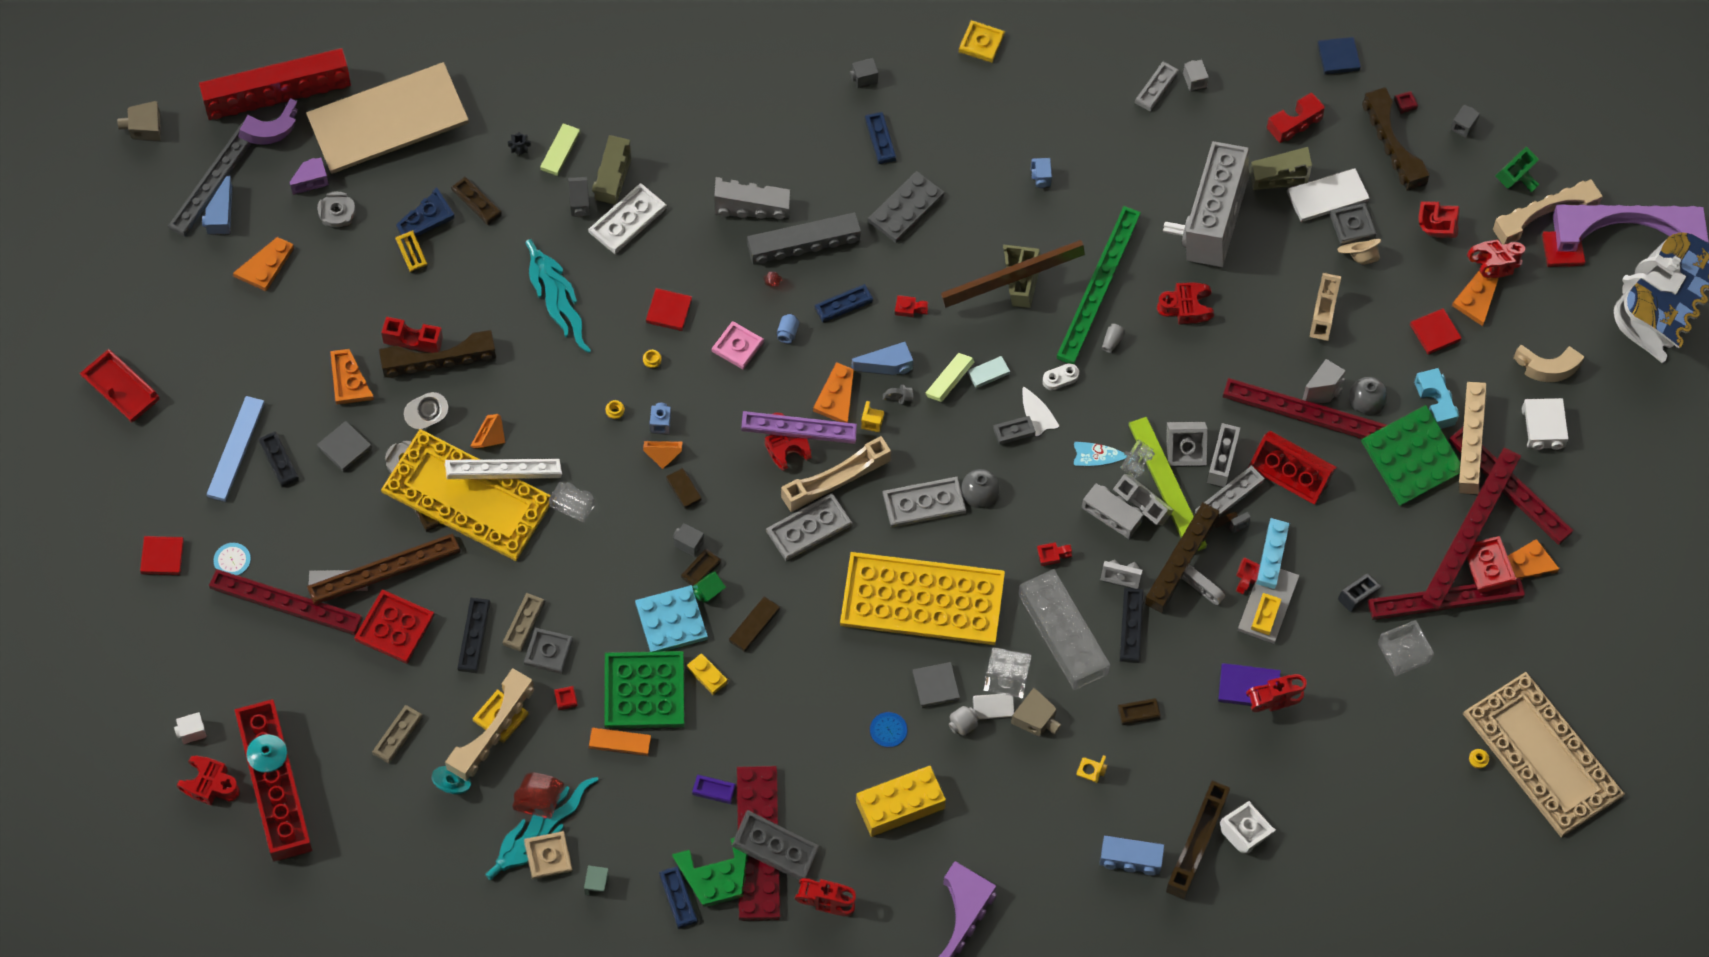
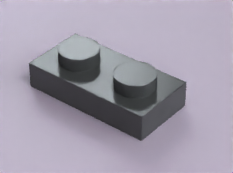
(1014, 430)

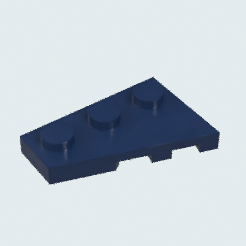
(427, 216)

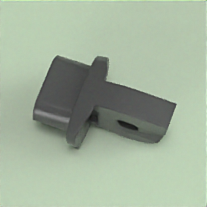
(901, 394)

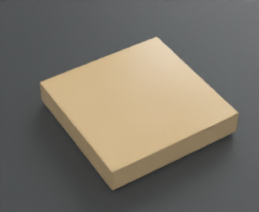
(548, 855)

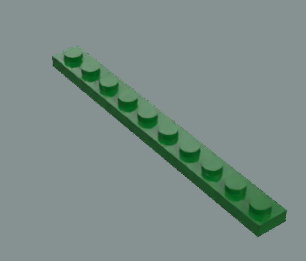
(1098, 285)

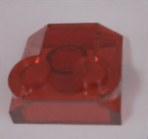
(538, 795)

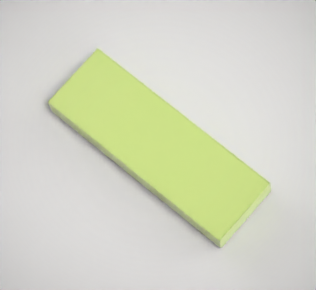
(560, 149)
(950, 377)

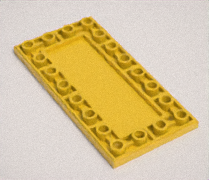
(486, 510)

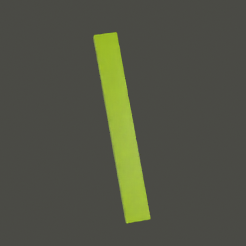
(1164, 476)

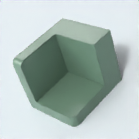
(596, 879)

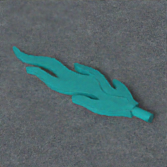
(543, 268)
(514, 852)

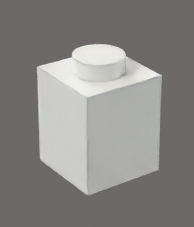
(190, 728)

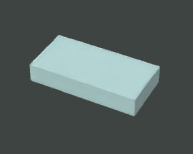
(988, 372)

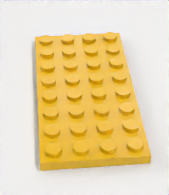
(922, 598)

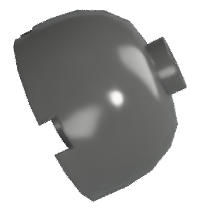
(1368, 395)
(980, 488)

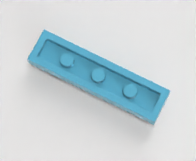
(1272, 553)

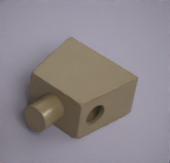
(142, 121)
(1036, 714)

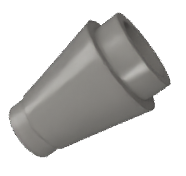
(1113, 337)

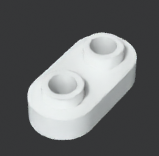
(1061, 377)

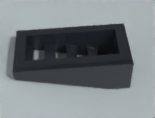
(1350, 600)

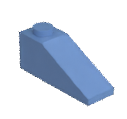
(219, 210)
(889, 360)

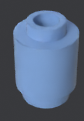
(787, 328)

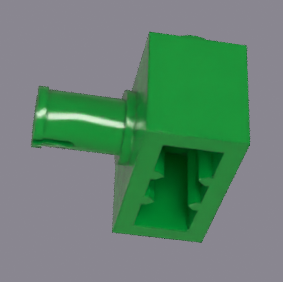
(1518, 170)

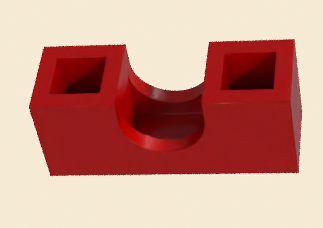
(1285, 127)
(397, 333)

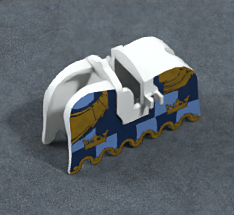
(1665, 294)

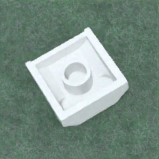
(1246, 828)

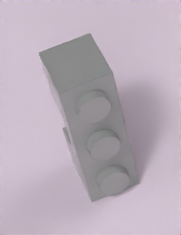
(1142, 497)

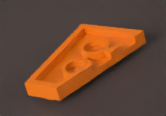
(1476, 297)
(836, 394)

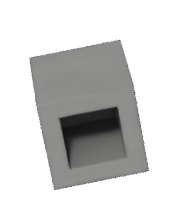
(1195, 75)

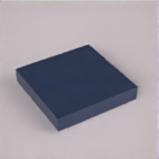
(1339, 55)

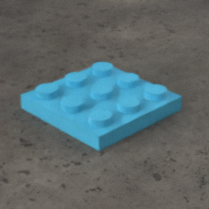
(671, 619)

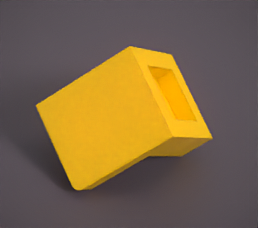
(872, 418)

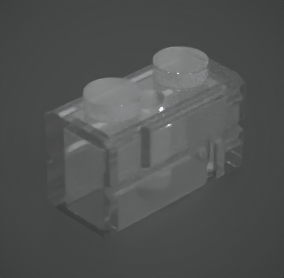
(572, 501)

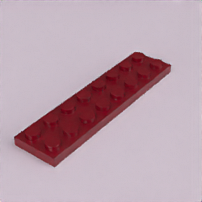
(761, 889)

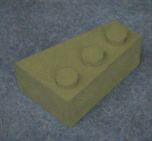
(612, 170)
(1281, 170)
(1021, 290)

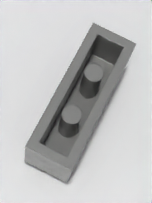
(1223, 455)
(1112, 510)

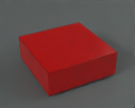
(565, 698)

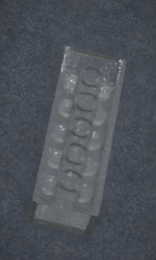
(1064, 629)

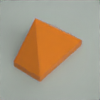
(490, 432)
(662, 451)

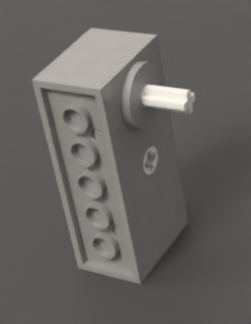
(1215, 206)

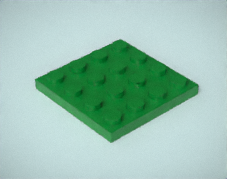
(1412, 455)
(644, 689)

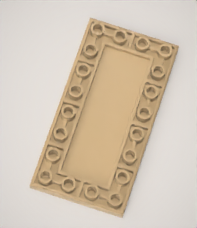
(387, 117)
(1543, 754)

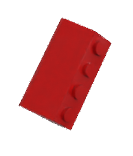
(1292, 467)

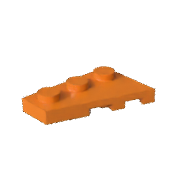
(265, 265)
(347, 379)
(1531, 561)

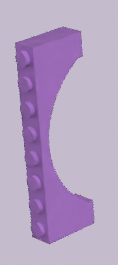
(1581, 220)
(970, 898)

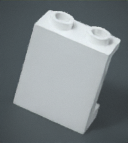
(1545, 423)

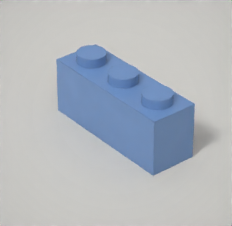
(1131, 855)

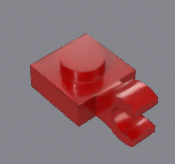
(908, 306)
(1051, 554)
(1248, 573)

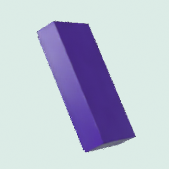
(713, 789)

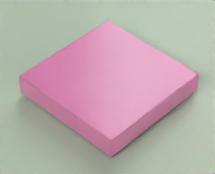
(737, 345)

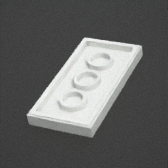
(1327, 194)
(627, 218)

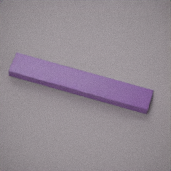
(799, 427)

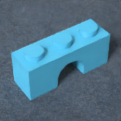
(1433, 384)

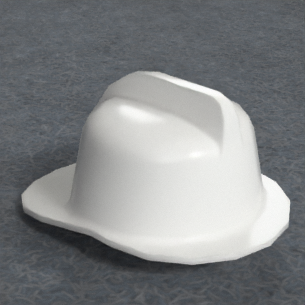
(426, 410)

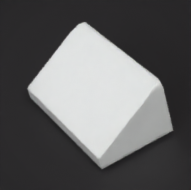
(993, 706)

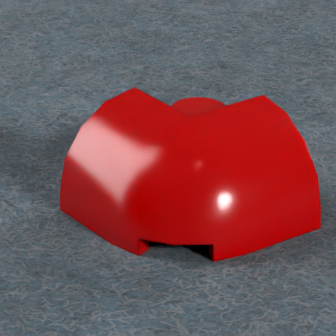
(1439, 220)

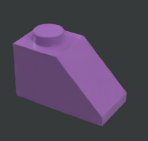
(309, 176)

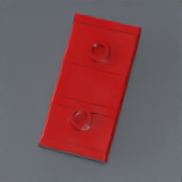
(120, 385)

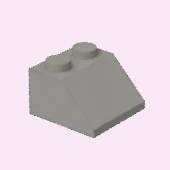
(1325, 384)
(1186, 443)

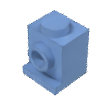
(1041, 172)
(660, 418)

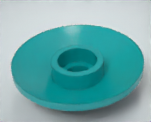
(268, 761)
(449, 781)

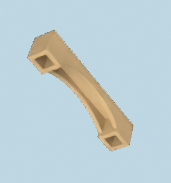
(1510, 227)
(1472, 438)
(865, 460)
(465, 760)

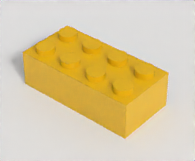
(900, 801)

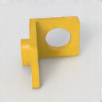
(1100, 769)

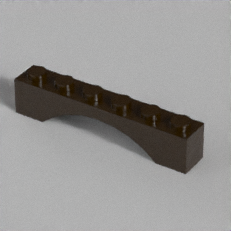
(1410, 168)
(399, 361)
(1175, 567)
(1198, 840)

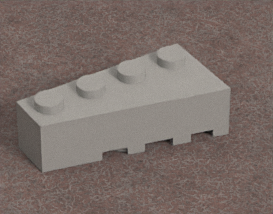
(750, 200)

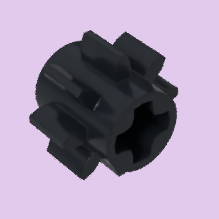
(519, 143)

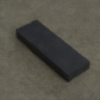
(278, 459)

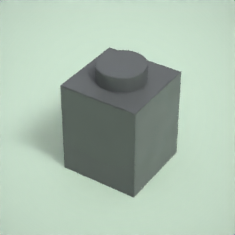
(864, 72)
(1465, 121)
(688, 539)

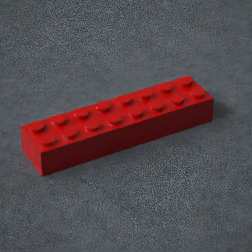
(275, 84)
(274, 790)

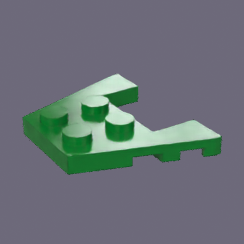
(715, 881)

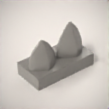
(1120, 574)

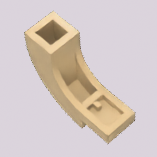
(1325, 306)
(1549, 369)

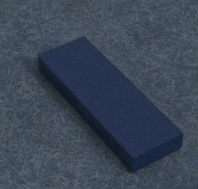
(880, 137)
(843, 303)
(678, 897)

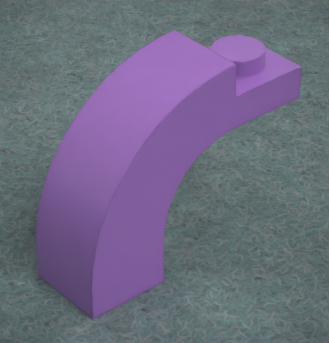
(269, 132)

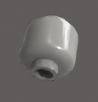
(963, 720)

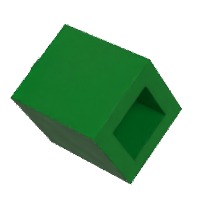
(708, 587)

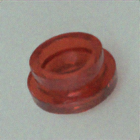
(772, 279)

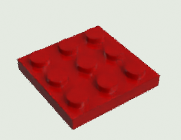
(394, 626)

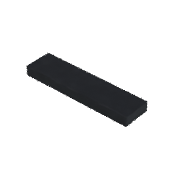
(1131, 625)
(473, 635)

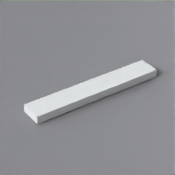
(503, 469)

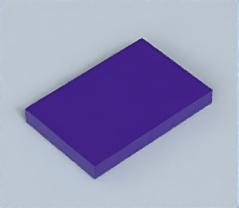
(1238, 679)

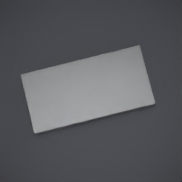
(924, 502)
(809, 527)
(1284, 590)

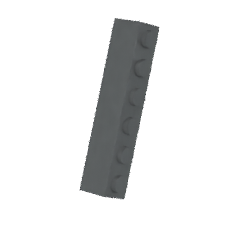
(803, 238)

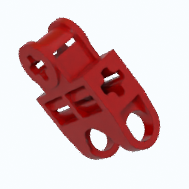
(1497, 257)
(1185, 303)
(781, 446)
(1271, 694)
(209, 782)
(820, 896)

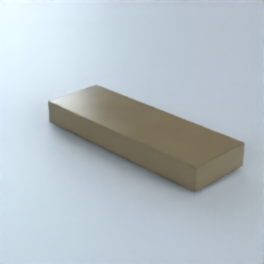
(523, 622)
(397, 734)

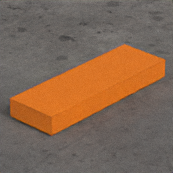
(620, 741)

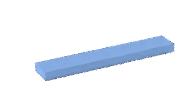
(235, 449)

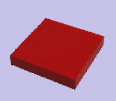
(1561, 258)
(668, 309)
(1435, 331)
(162, 555)

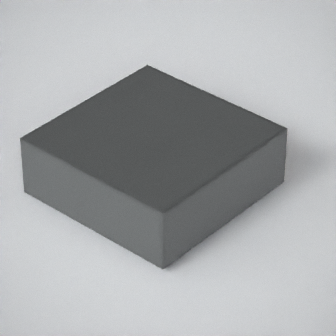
(1240, 522)

